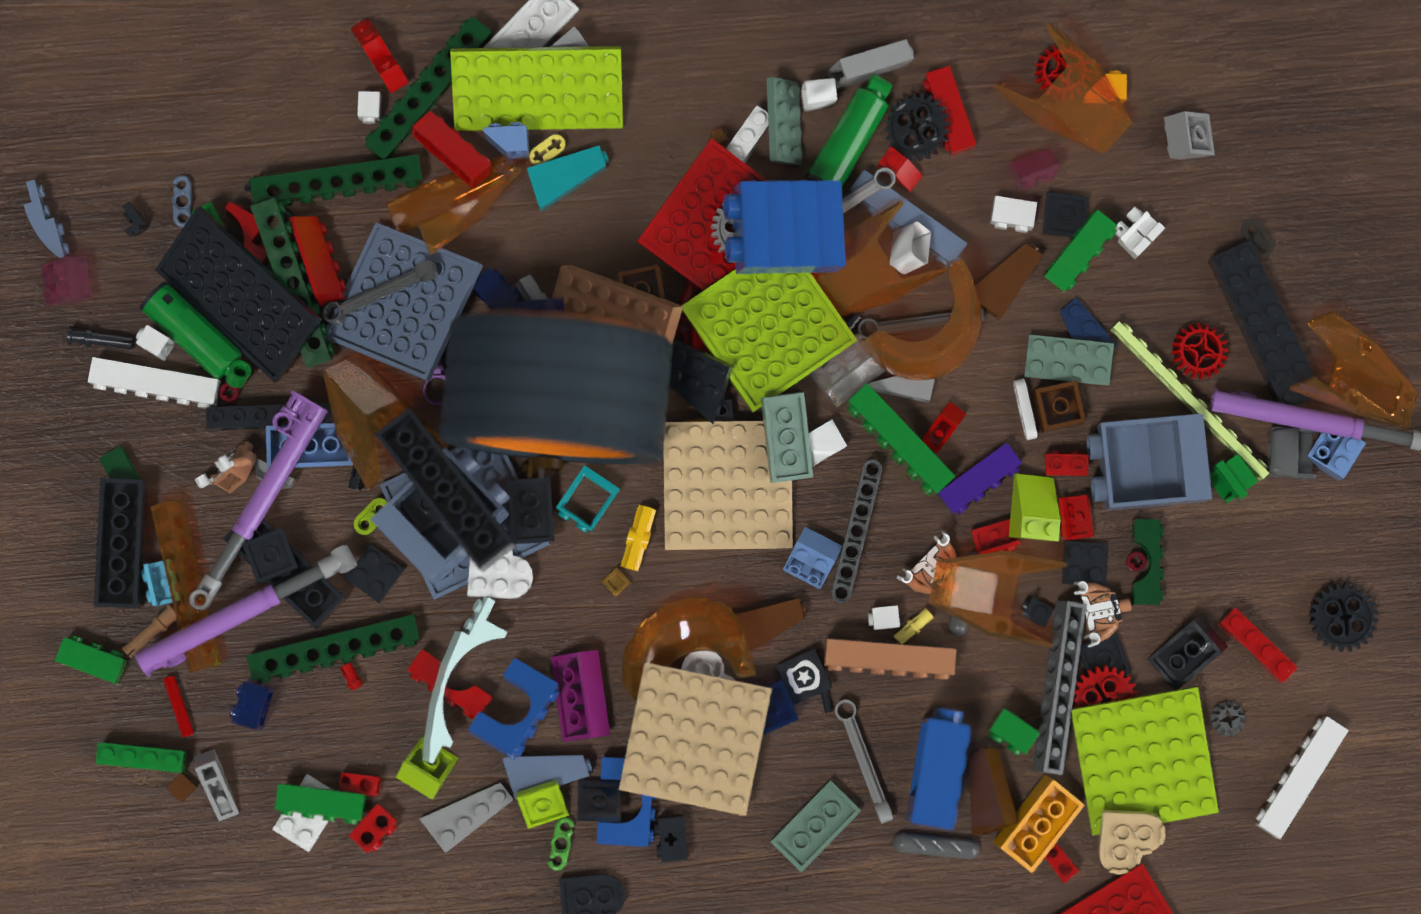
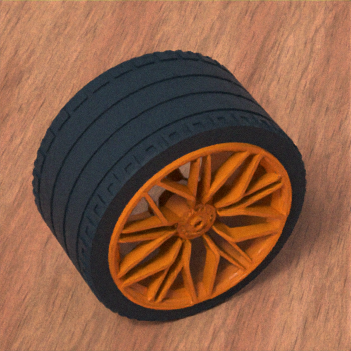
(556, 387)

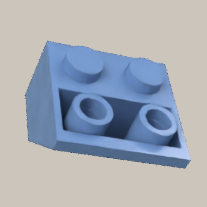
(509, 140)
(1335, 454)
(812, 558)

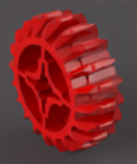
(1041, 73)
(1194, 369)

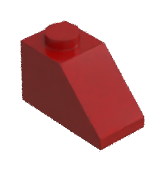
(905, 172)
(943, 427)

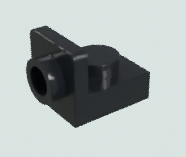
(133, 215)
(1036, 611)

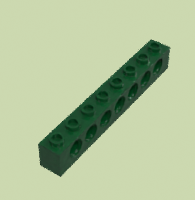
(386, 149)
(345, 173)
(262, 212)
(258, 661)

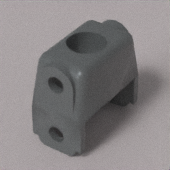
(1289, 453)

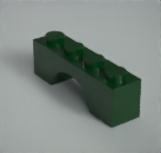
(1147, 535)

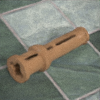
(159, 624)

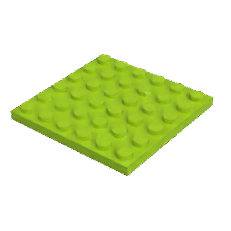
(768, 329)
(1145, 756)

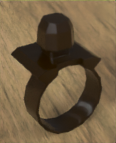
(537, 465)

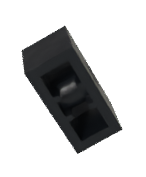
(678, 850)

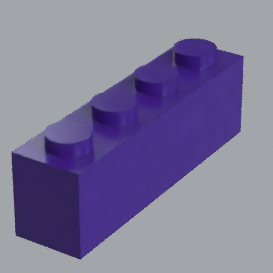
(979, 478)

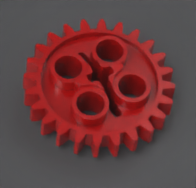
(1120, 690)

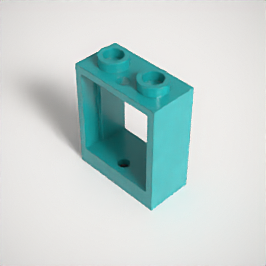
(599, 481)

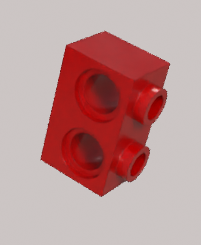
(370, 824)

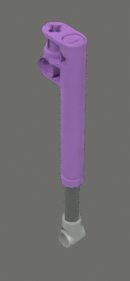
(1249, 406)
(303, 422)
(172, 648)

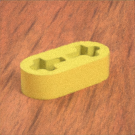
(544, 146)

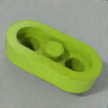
(366, 515)

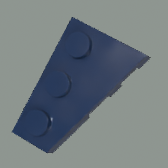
(1082, 325)

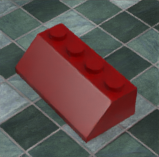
(317, 259)

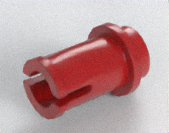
(689, 293)
(351, 676)

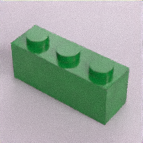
(91, 659)

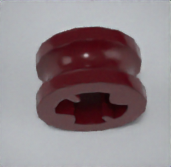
(224, 397)
(1140, 556)

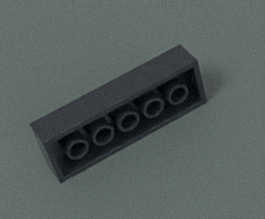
(120, 543)
(313, 602)

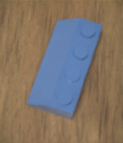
(321, 451)

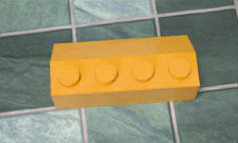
(1040, 823)

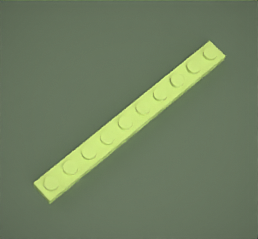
(1183, 393)

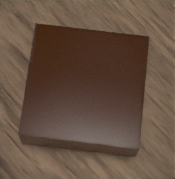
(181, 787)

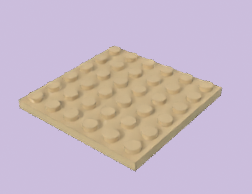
(722, 488)
(695, 739)

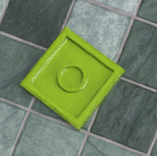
(542, 804)

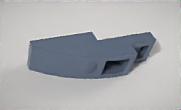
(47, 229)

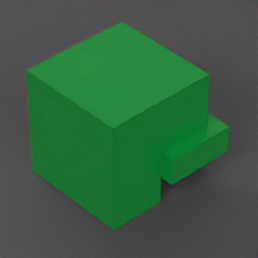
(1232, 479)

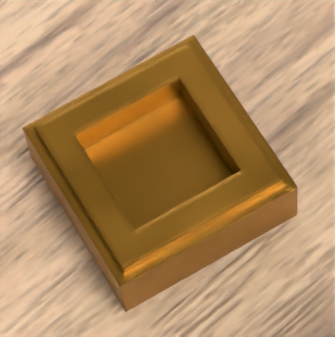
(616, 582)

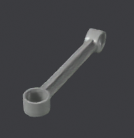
(867, 190)
(866, 766)

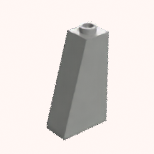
(863, 65)

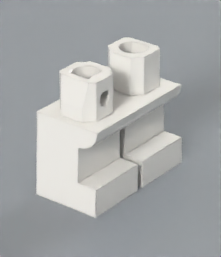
(1140, 234)

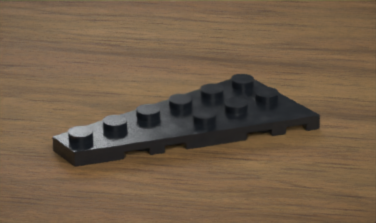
(699, 378)

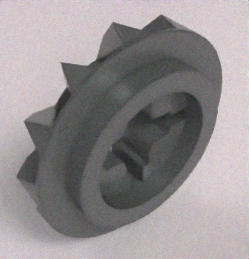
(1220, 712)

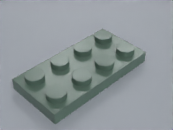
(784, 121)
(1069, 360)
(787, 437)
(815, 826)

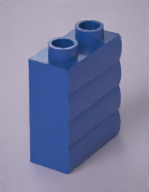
(785, 227)
(938, 770)

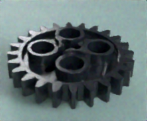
(935, 119)
(1362, 614)

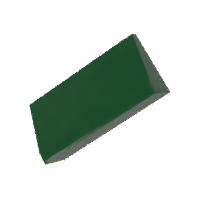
(118, 464)

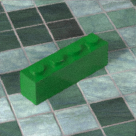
(1079, 250)
(141, 757)
(320, 802)

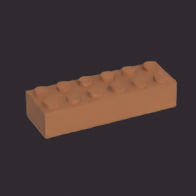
(607, 299)
(889, 657)

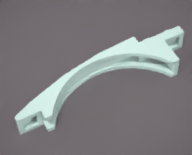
(475, 632)

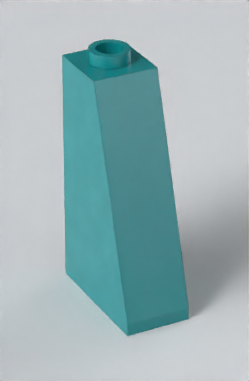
(564, 175)

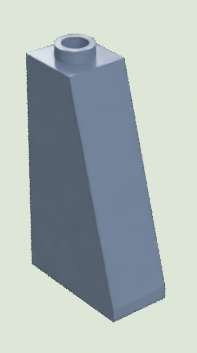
(537, 770)

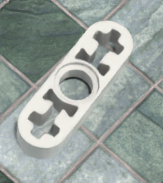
(1025, 409)

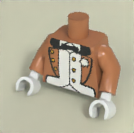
(232, 469)
(922, 574)
(1102, 610)

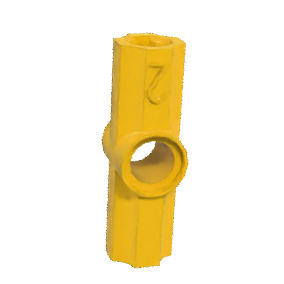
(638, 538)

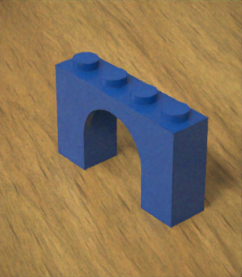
(511, 738)
(632, 833)

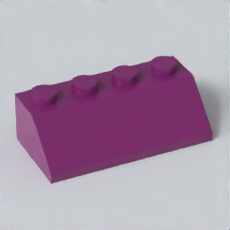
(581, 696)

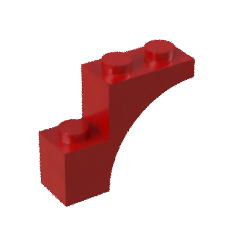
(379, 55)
(248, 225)

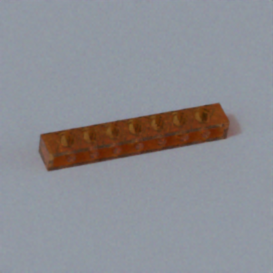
(183, 578)

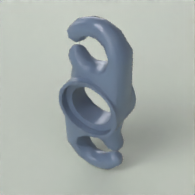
(187, 192)

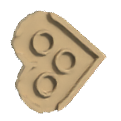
(1127, 837)

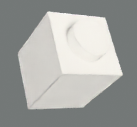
(369, 106)
(884, 618)

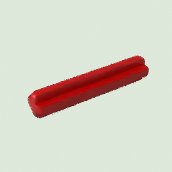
(178, 706)

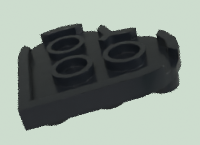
(591, 895)

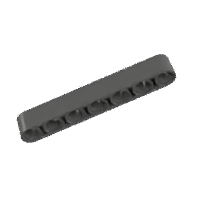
(862, 522)

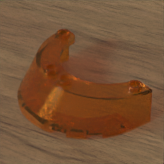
(944, 350)
(686, 628)

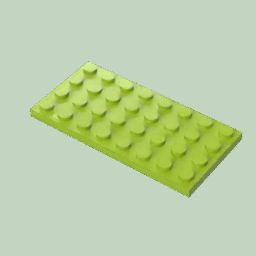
(537, 87)

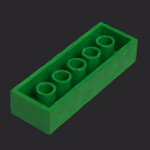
(899, 440)

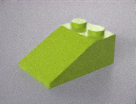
(1034, 509)

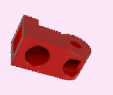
(360, 784)
(1061, 864)

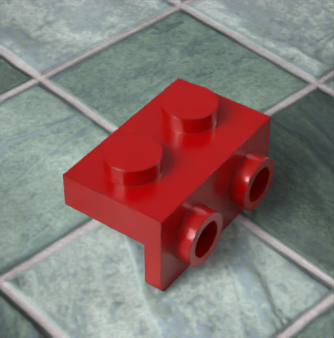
(1066, 464)
(1075, 517)
(994, 537)

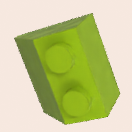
(426, 776)

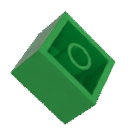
(1012, 731)

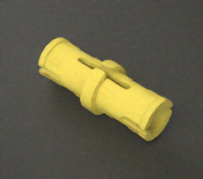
(913, 626)

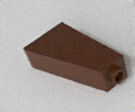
(1005, 281)
(770, 621)
(989, 793)

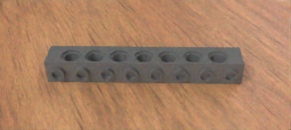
(1059, 687)

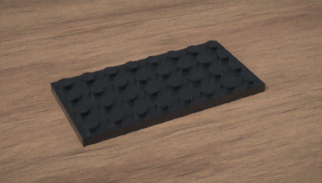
(238, 294)

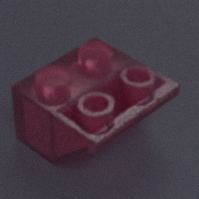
(1033, 169)
(66, 281)

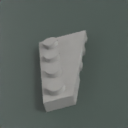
(462, 818)

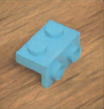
(157, 583)

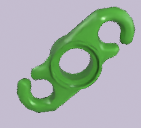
(563, 854)

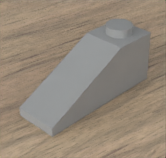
(905, 388)
(215, 784)

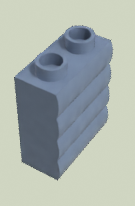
(1150, 462)
(437, 549)

